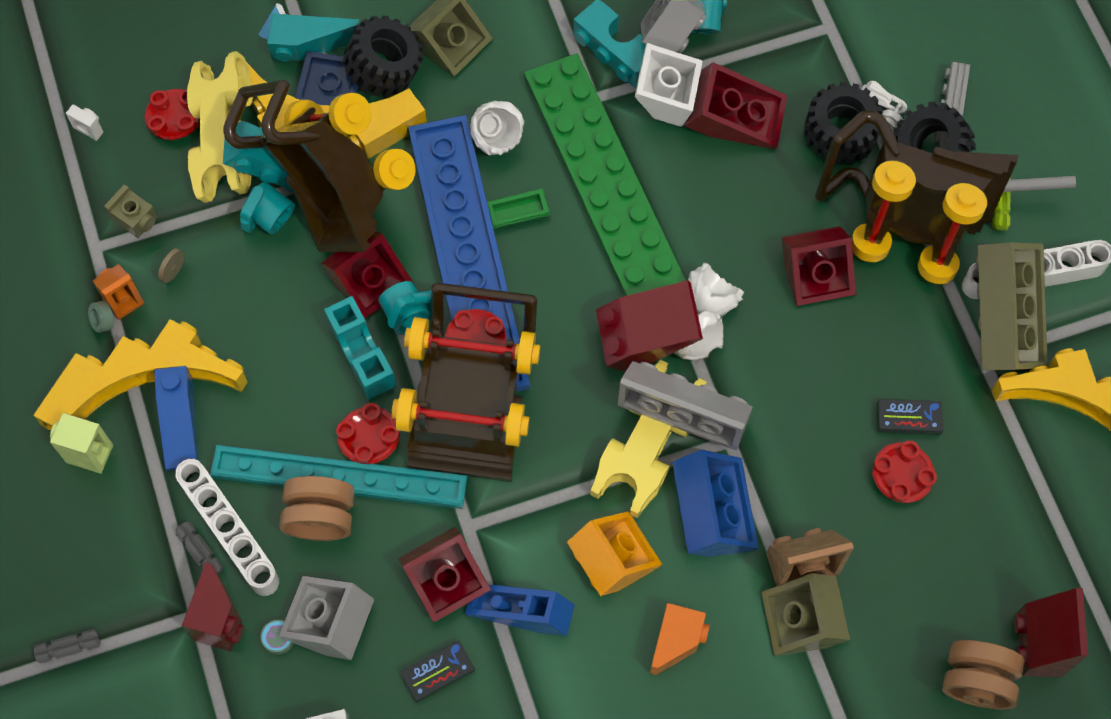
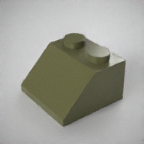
(450, 34)
(805, 614)

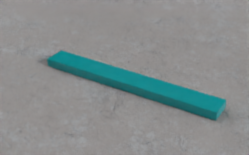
(367, 479)

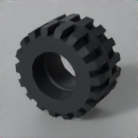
(391, 40)
(841, 102)
(933, 119)

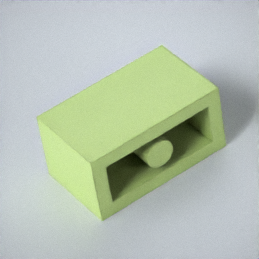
(81, 442)

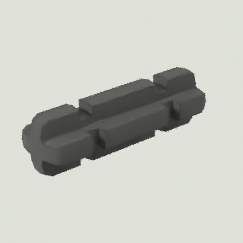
(197, 546)
(66, 646)

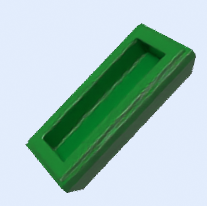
(518, 208)

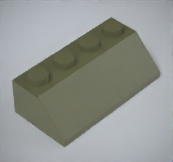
(1012, 306)

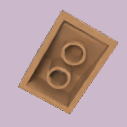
(814, 553)

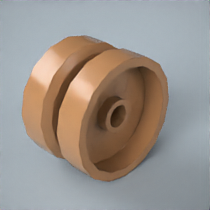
(317, 508)
(983, 674)

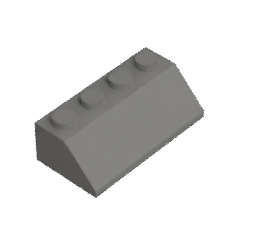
(684, 404)

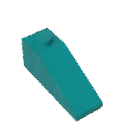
(296, 34)

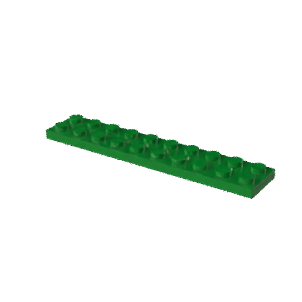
(603, 176)

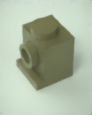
(131, 212)

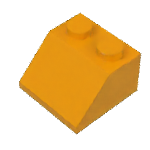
(613, 552)

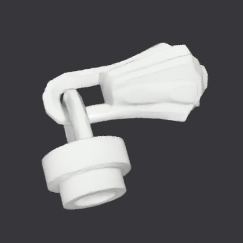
(884, 100)

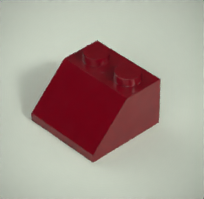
(819, 265)
(366, 273)
(444, 574)
(212, 614)

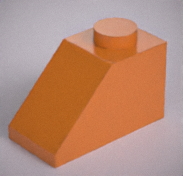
(118, 291)
(678, 637)

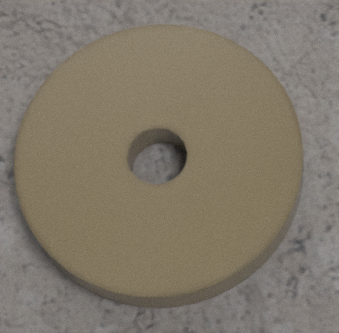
(171, 265)

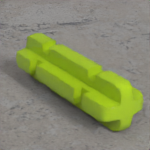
(1001, 215)

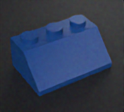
(714, 504)

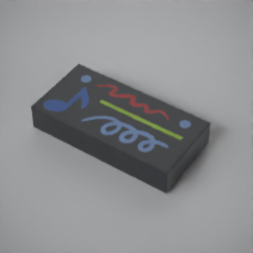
(909, 416)
(437, 671)

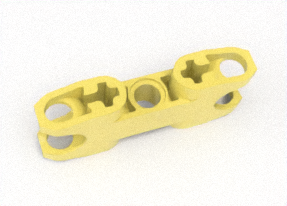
(211, 102)
(637, 459)

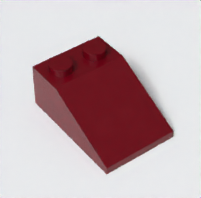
(736, 108)
(648, 325)
(1052, 634)

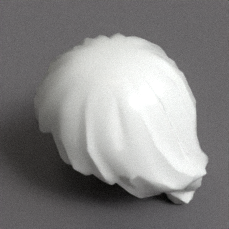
(496, 127)
(713, 292)
(712, 334)

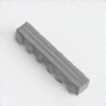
(954, 94)

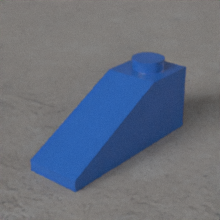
(176, 415)
(524, 609)

